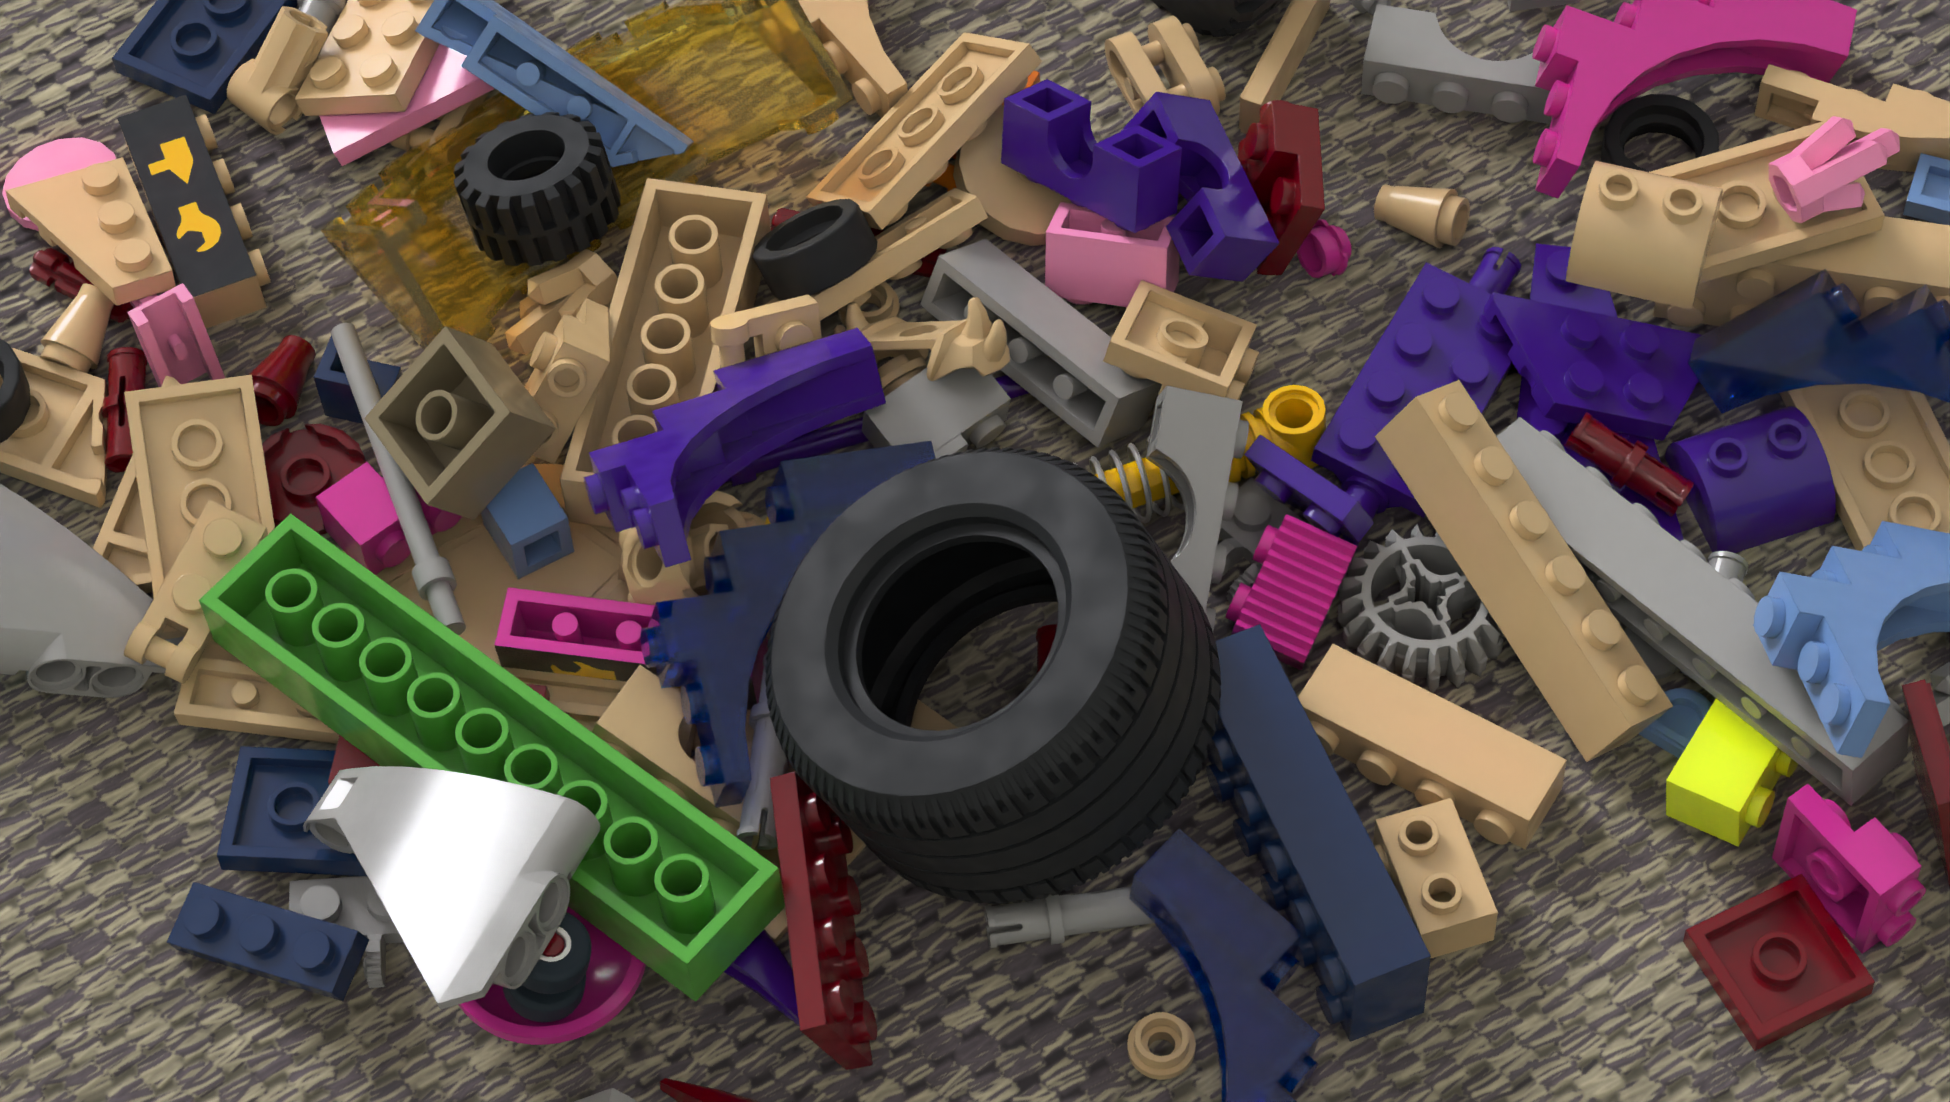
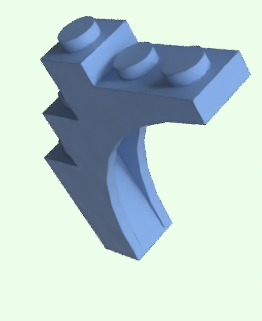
(1847, 613)

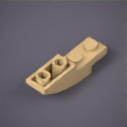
(1915, 115)

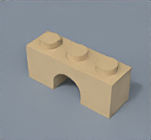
(645, 729)

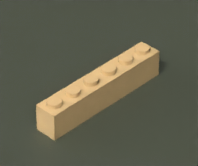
(1523, 570)

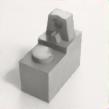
(945, 411)

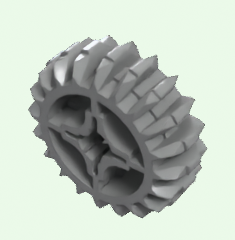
(1407, 633)

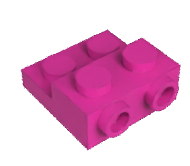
(1859, 876)

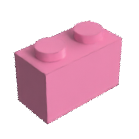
(1103, 264)

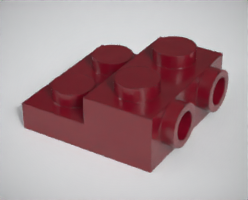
(1286, 175)

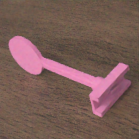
(165, 324)

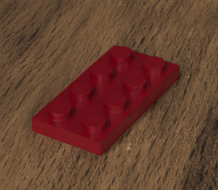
(821, 923)

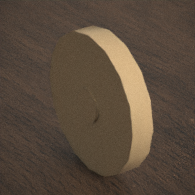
(1014, 205)

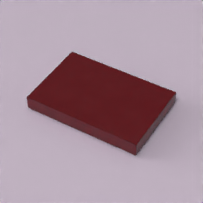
(1931, 761)

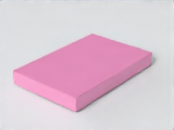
(440, 91)

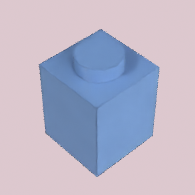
(528, 523)

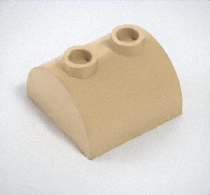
(1643, 234)

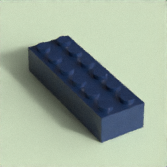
(1312, 845)

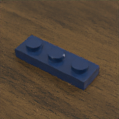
(268, 941)

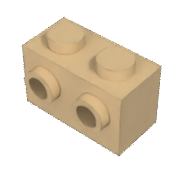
(1437, 876)

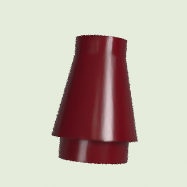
(281, 379)

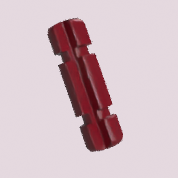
(54, 267)

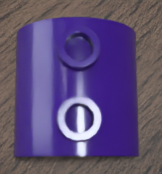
(1756, 480)

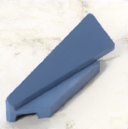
(548, 78)

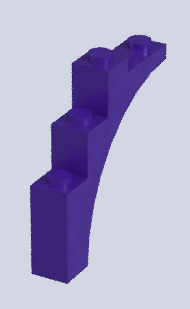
(704, 441)

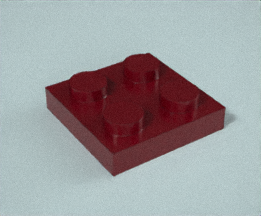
(1778, 962)

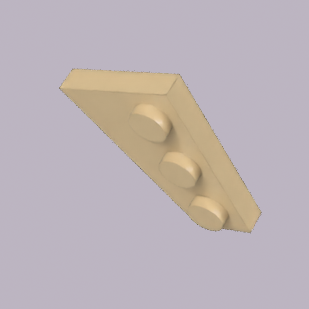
(101, 227)

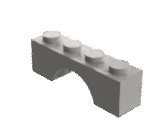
(1416, 63)
(1194, 445)

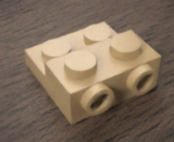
(1183, 344)
(568, 371)

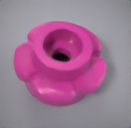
(1325, 250)

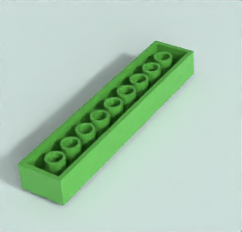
(423, 697)

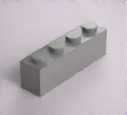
(1050, 343)

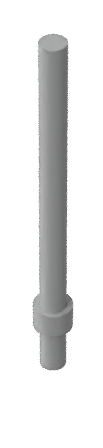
(431, 572)

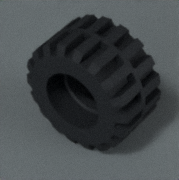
(537, 188)

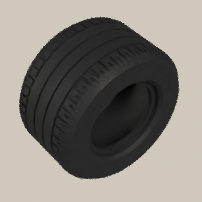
(1066, 768)

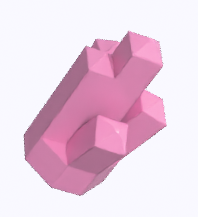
(1822, 171)

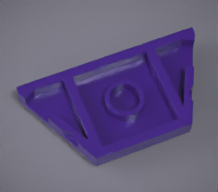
(1595, 363)

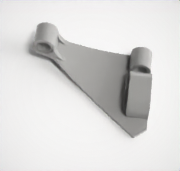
(65, 609)

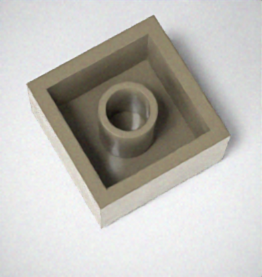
(459, 423)

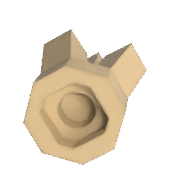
(560, 293)

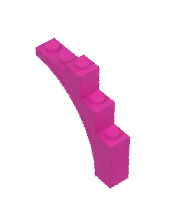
(1603, 63)

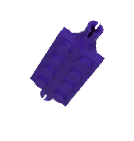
(1428, 344)

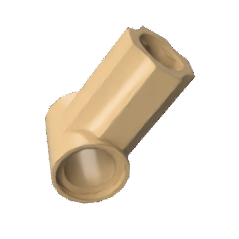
(268, 85)

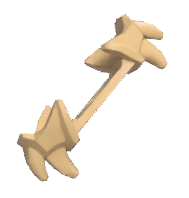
(953, 344)

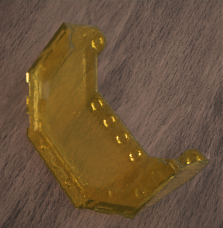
(704, 66)

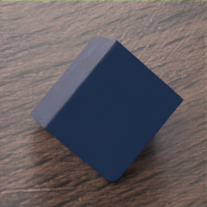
(334, 387)

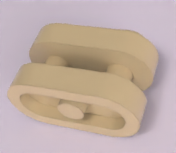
(1177, 54)

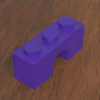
(1122, 178)
(1223, 224)

